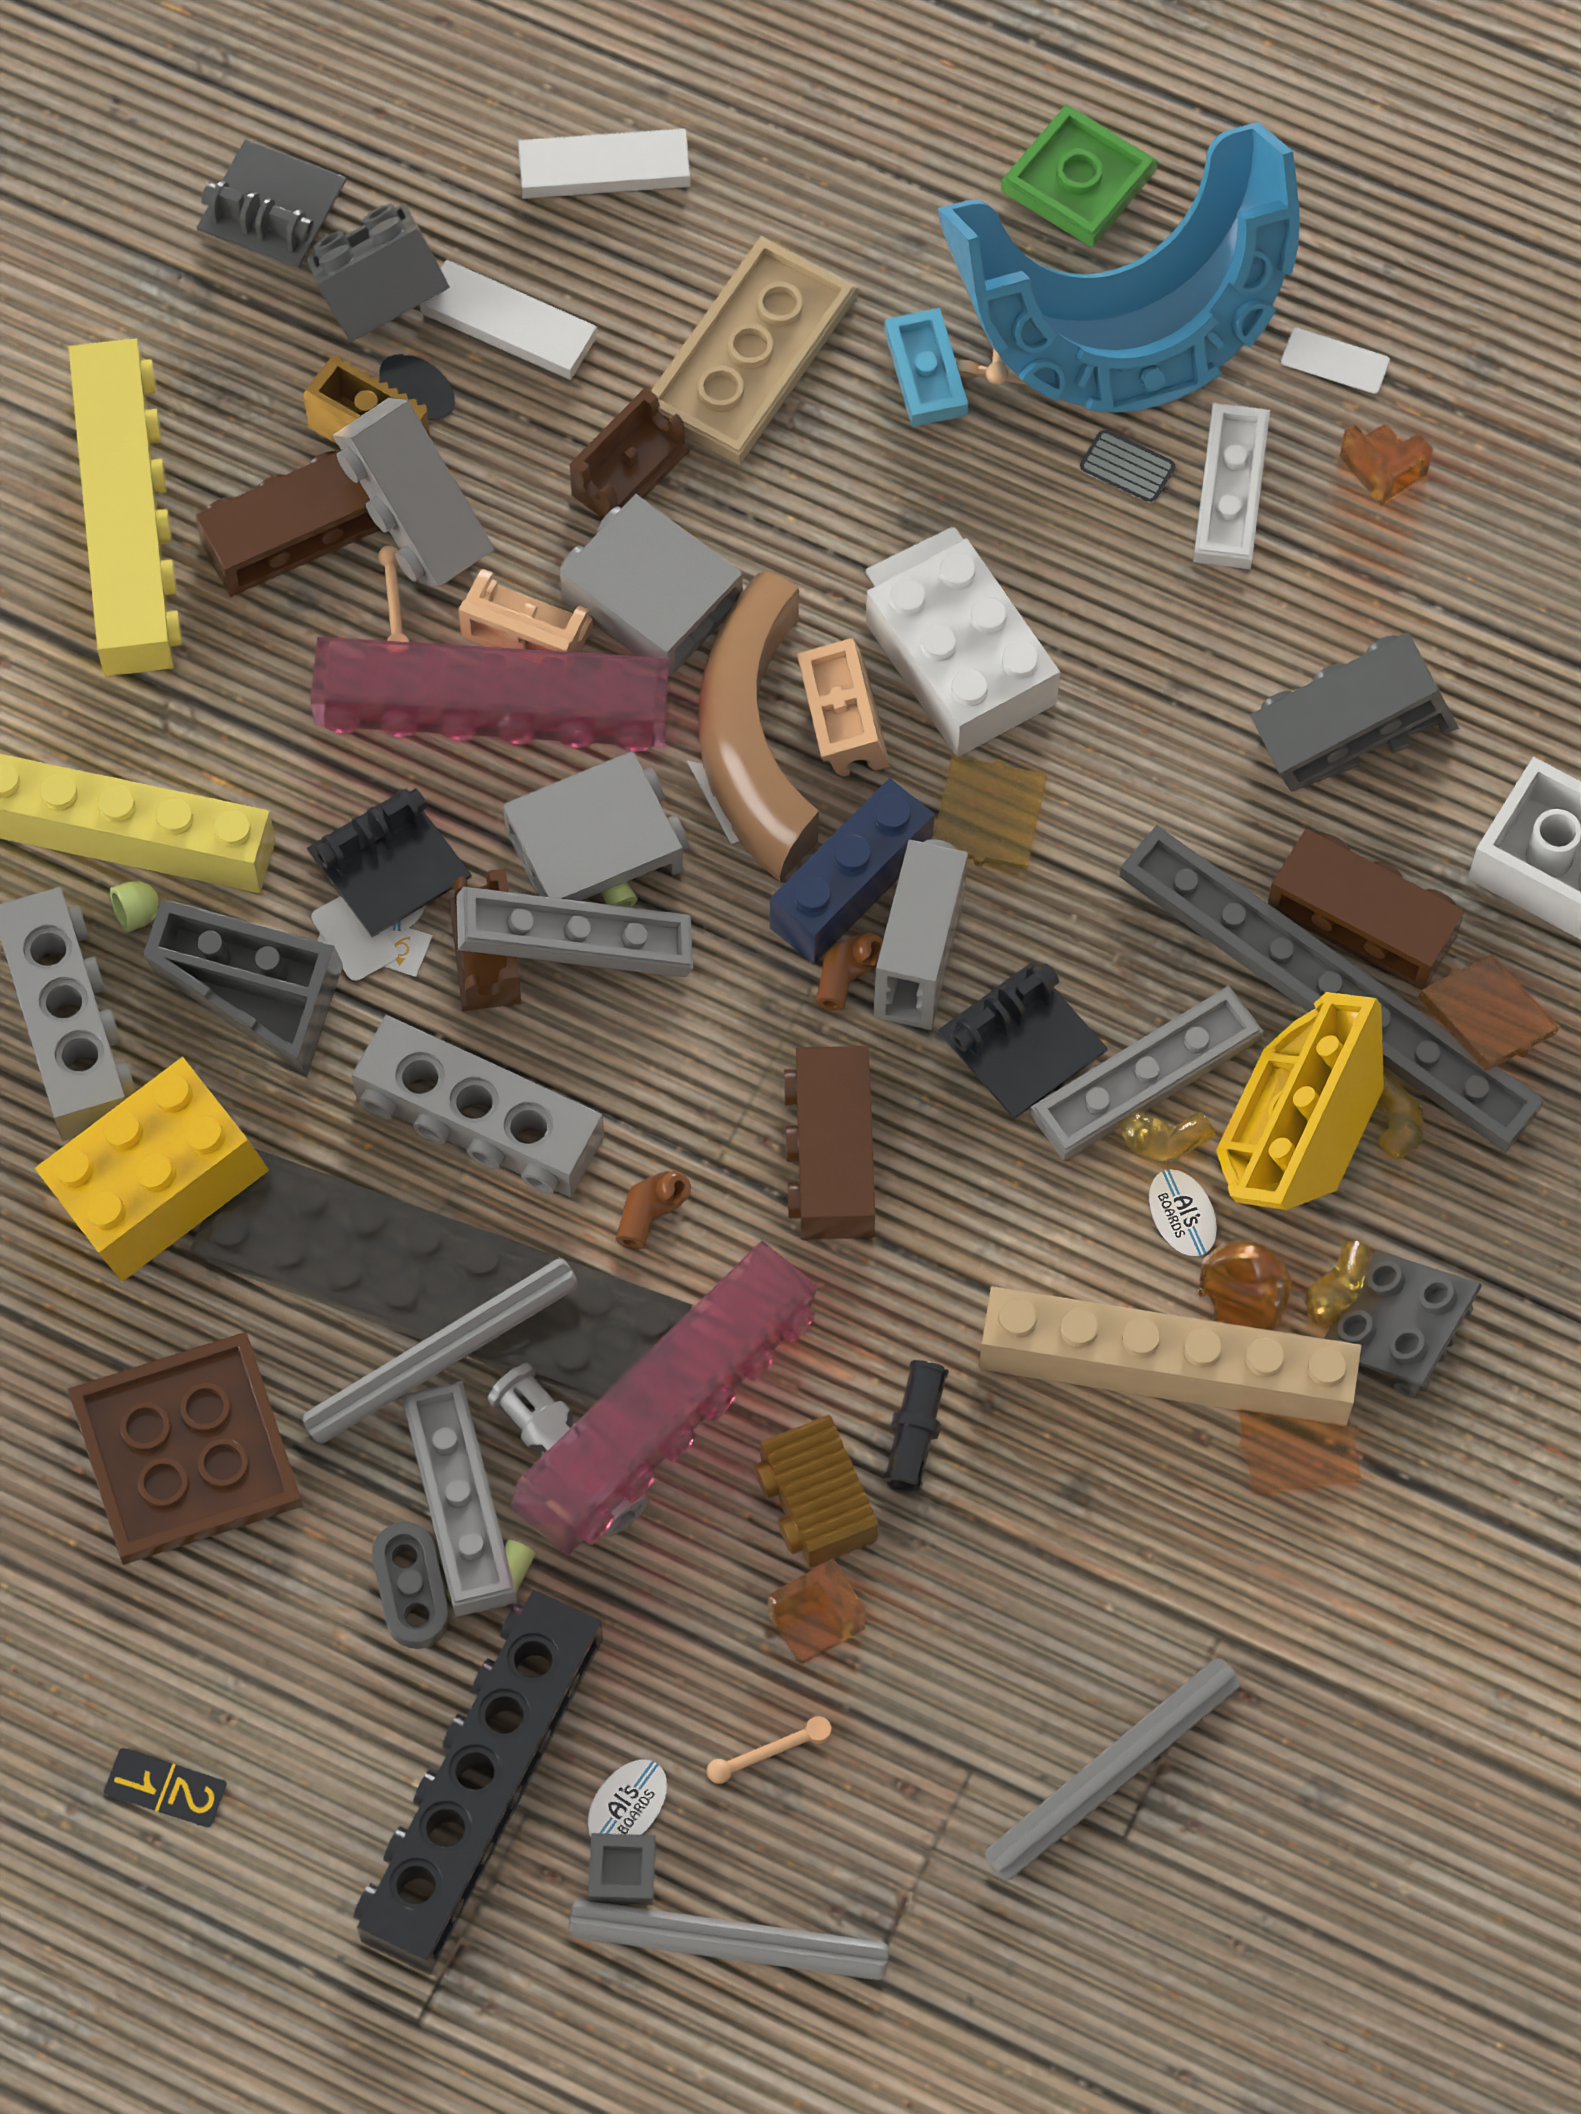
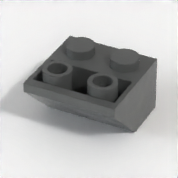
(376, 270)

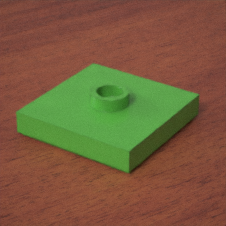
(1079, 175)

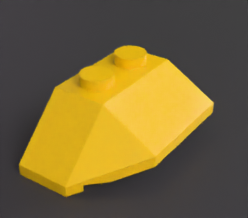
(1306, 1105)

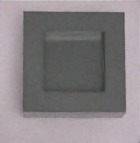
(622, 1868)

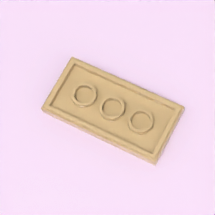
(752, 348)

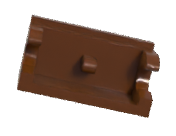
(628, 456)
(484, 977)

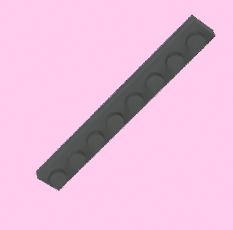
(1307, 968)

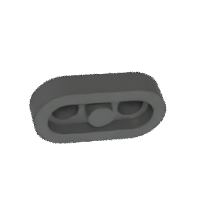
(411, 1587)

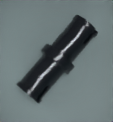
(915, 1425)

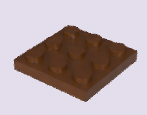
(184, 1448)

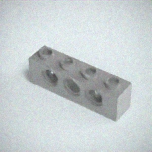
(28, 932)
(406, 1054)

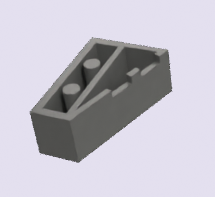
(1352, 712)
(249, 976)

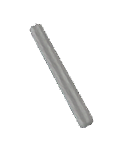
(440, 1351)
(1112, 1769)
(729, 1939)

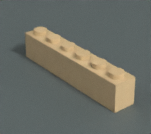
(1168, 1356)

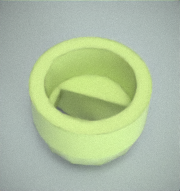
(134, 904)

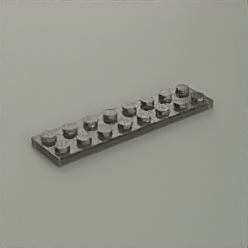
(426, 1272)

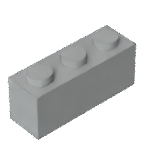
(412, 493)

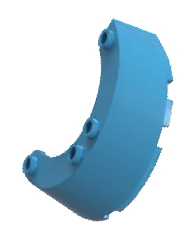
(1159, 322)

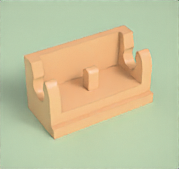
(516, 621)
(843, 706)

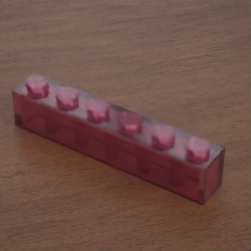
(491, 693)
(664, 1399)

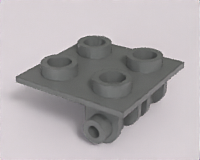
(270, 203)
(1405, 1319)

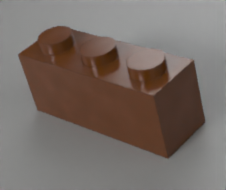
(284, 523)
(1366, 908)
(831, 1143)

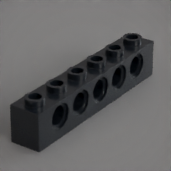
(421, 1931)

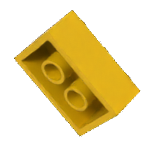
(152, 1169)

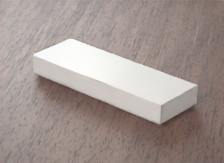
(604, 163)
(511, 321)
(1231, 486)

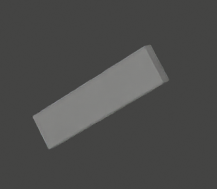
(574, 932)
(1146, 1073)
(459, 1499)

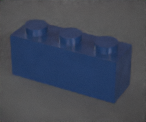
(849, 871)

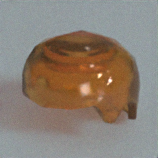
(1246, 1285)

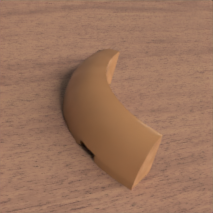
(739, 766)

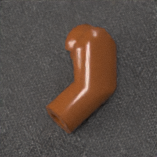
(844, 964)
(649, 1201)

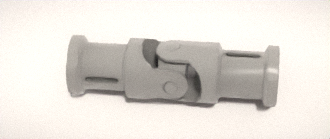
(547, 1425)

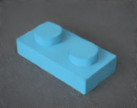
(926, 367)

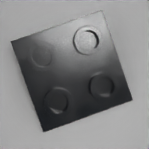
(389, 861)
(1023, 1039)

